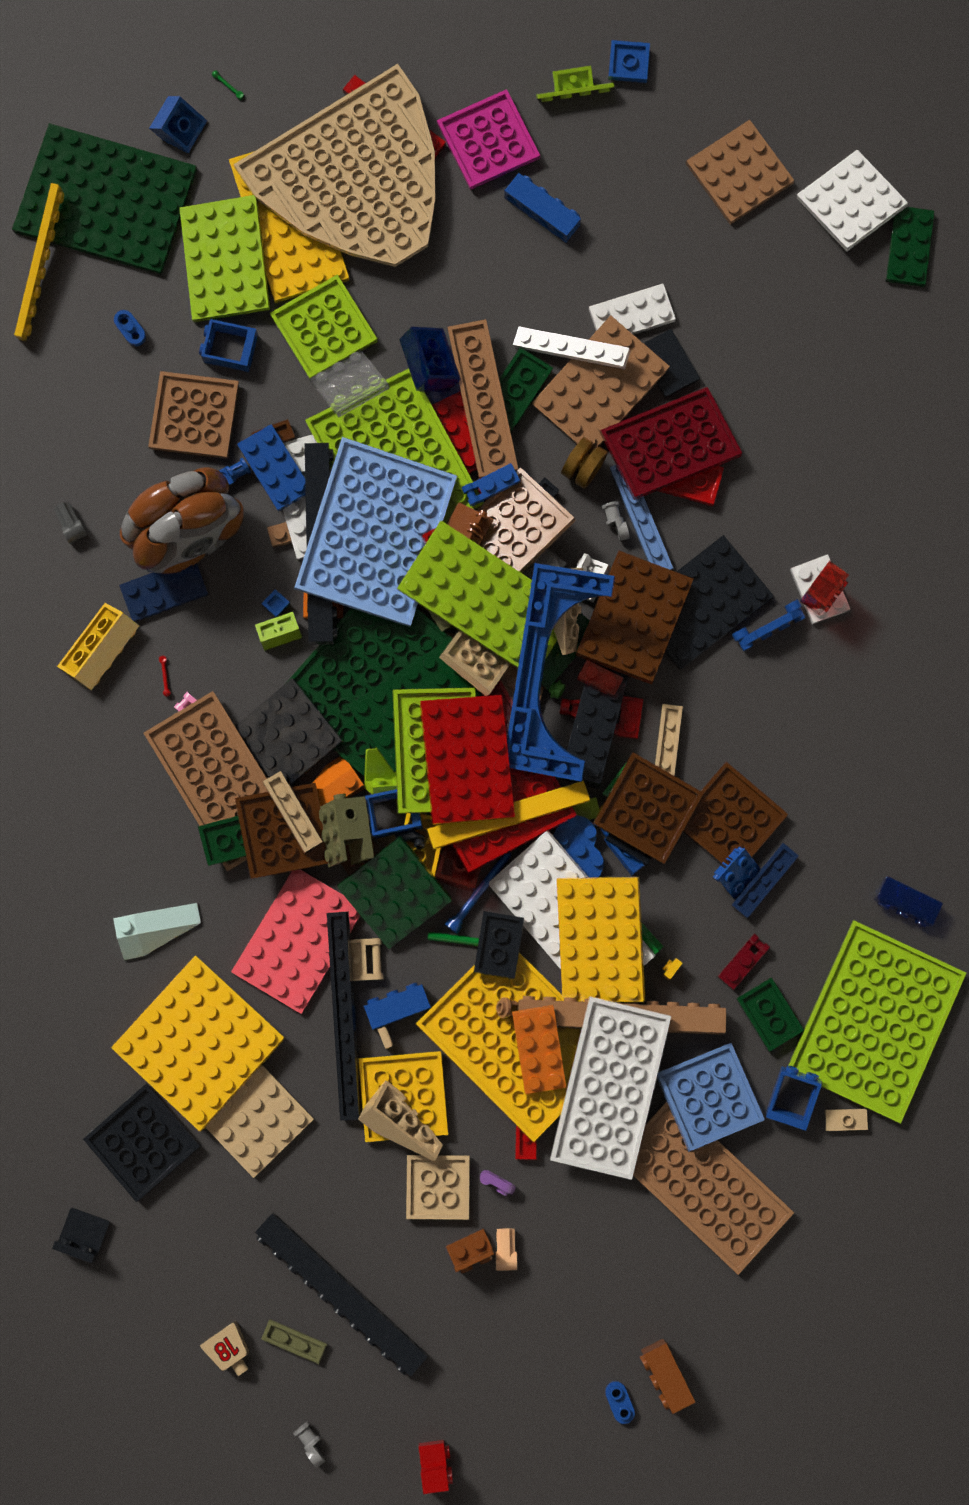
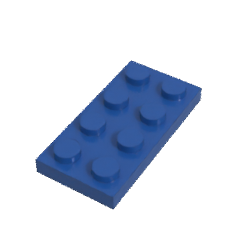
(274, 467)

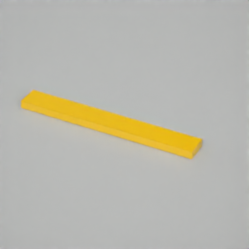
(524, 810)

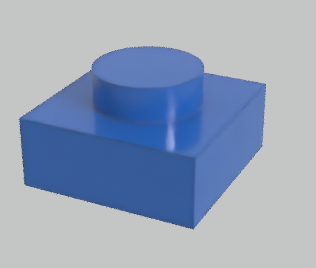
(275, 603)

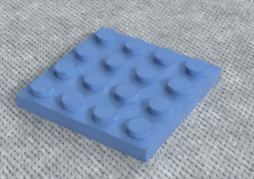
(710, 1097)

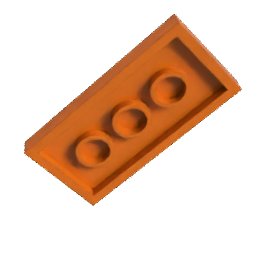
(539, 1049)

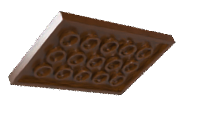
(638, 620)

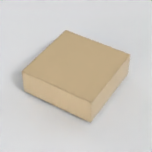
(385, 1037)

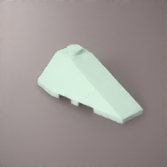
(149, 930)

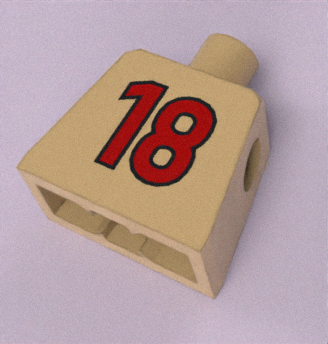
(227, 1349)

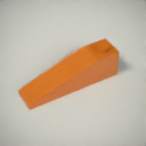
(336, 779)

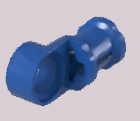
(235, 471)

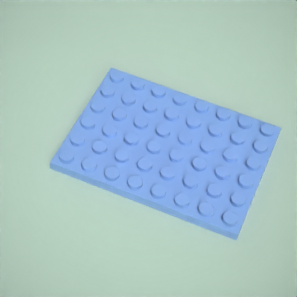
(372, 530)

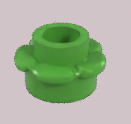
(557, 689)

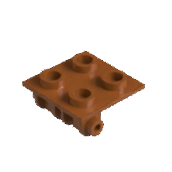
(470, 522)

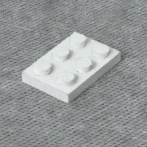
(804, 576)

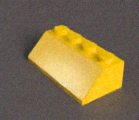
(98, 646)

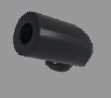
(413, 836)

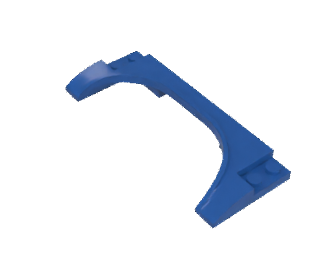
(528, 739)

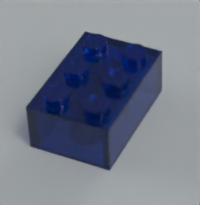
(429, 359)

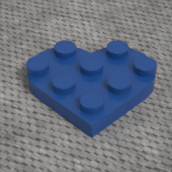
(578, 840)

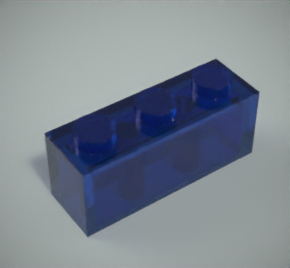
(907, 902)

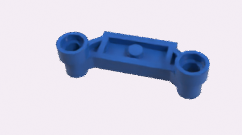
(794, 613)

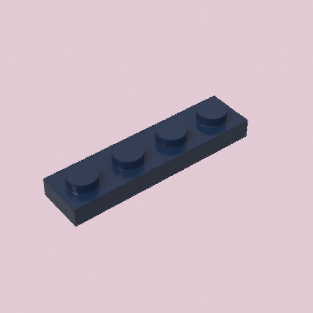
(764, 880)

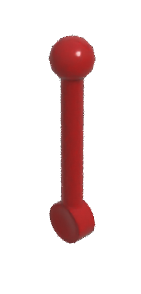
(162, 659)

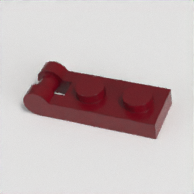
(743, 962)

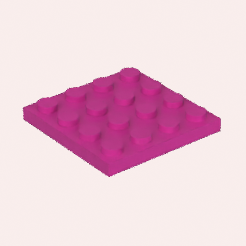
(488, 139)

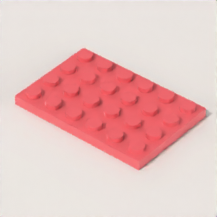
(291, 944)

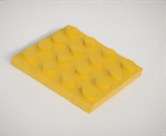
(417, 1077)

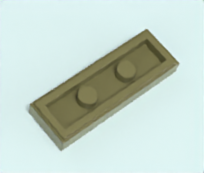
(294, 1341)

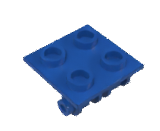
(738, 872)

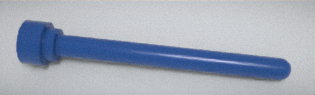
(455, 922)

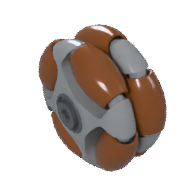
(181, 521)

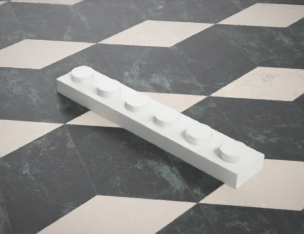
(572, 347)

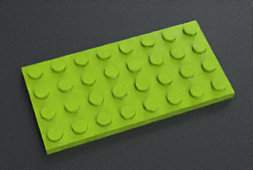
(472, 591)

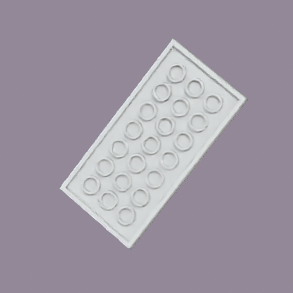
(530, 891)
(610, 1087)

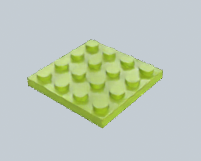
(323, 326)

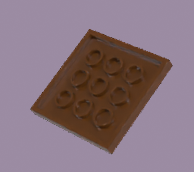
(648, 808)
(732, 815)
(268, 839)

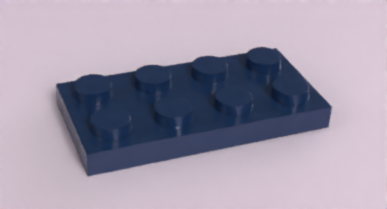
(162, 592)

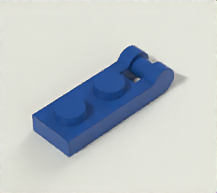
(491, 484)

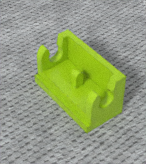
(278, 631)

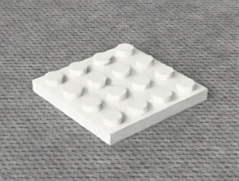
(852, 200)

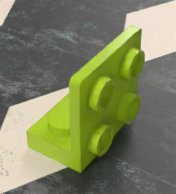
(378, 773)

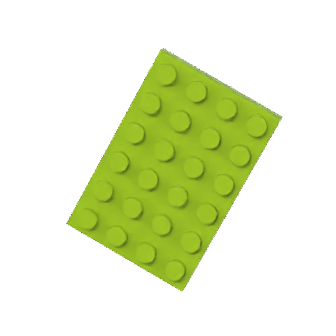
(224, 258)
(409, 745)

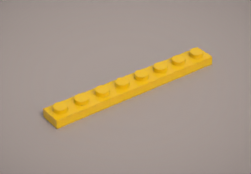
(37, 269)

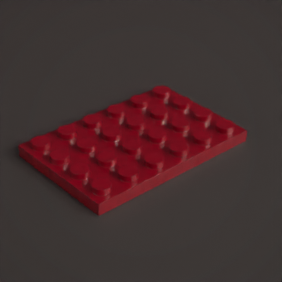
(670, 443)

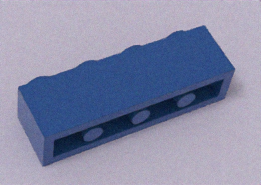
(542, 207)

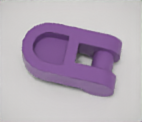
(503, 1186)

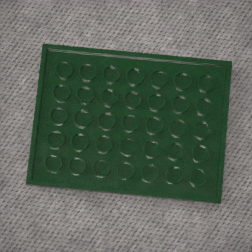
(115, 198)
(361, 659)

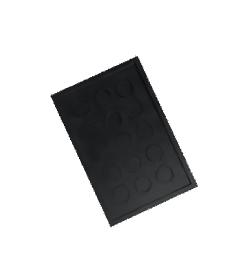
(719, 599)

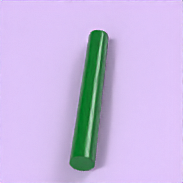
(453, 939)

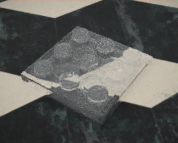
(349, 383)

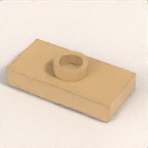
(846, 1119)

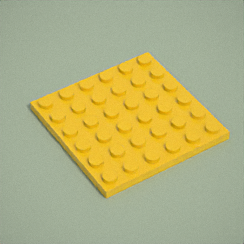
(198, 1043)

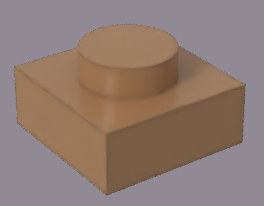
(279, 535)

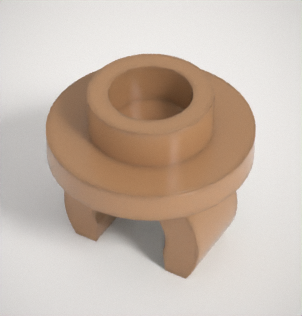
(504, 1007)

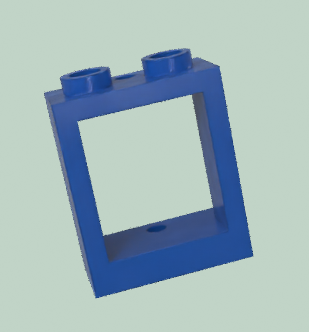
(248, 351)
(384, 796)
(786, 1116)

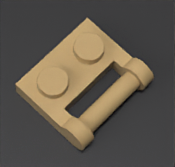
(359, 959)

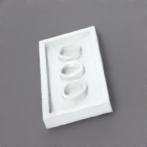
(637, 310)

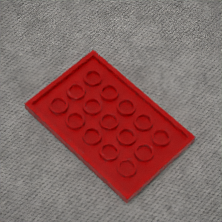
(467, 759)

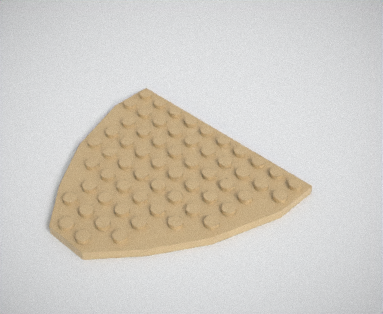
(354, 173)

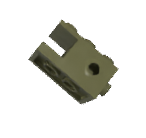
(344, 824)

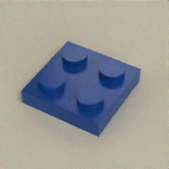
(629, 61)

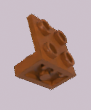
(470, 1250)

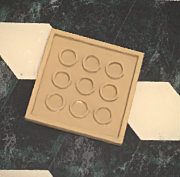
(259, 1121)

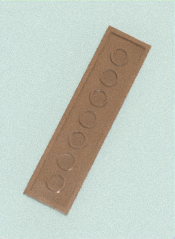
(482, 397)

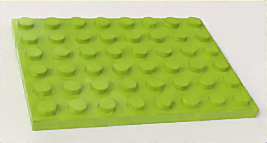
(400, 424)
(877, 1021)

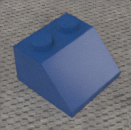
(178, 123)

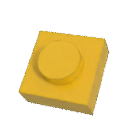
(670, 968)

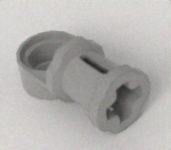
(614, 518)
(309, 1440)

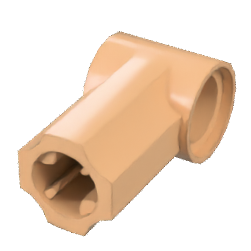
(506, 1255)

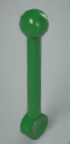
(239, 94)

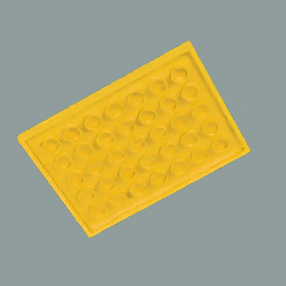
(486, 1046)

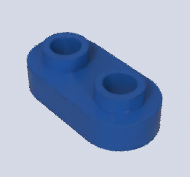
(130, 329)
(619, 1402)

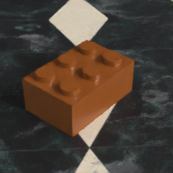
(666, 1376)

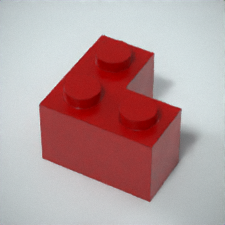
(434, 1469)

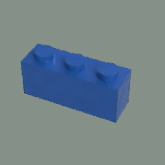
(397, 1006)

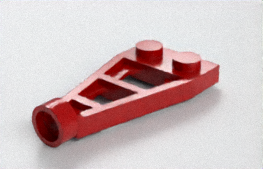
(629, 716)

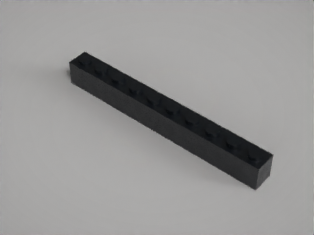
(316, 478)
(342, 1294)

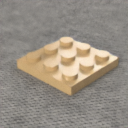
(474, 662)
(437, 1187)

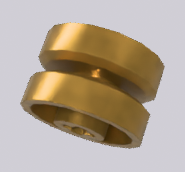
(583, 462)

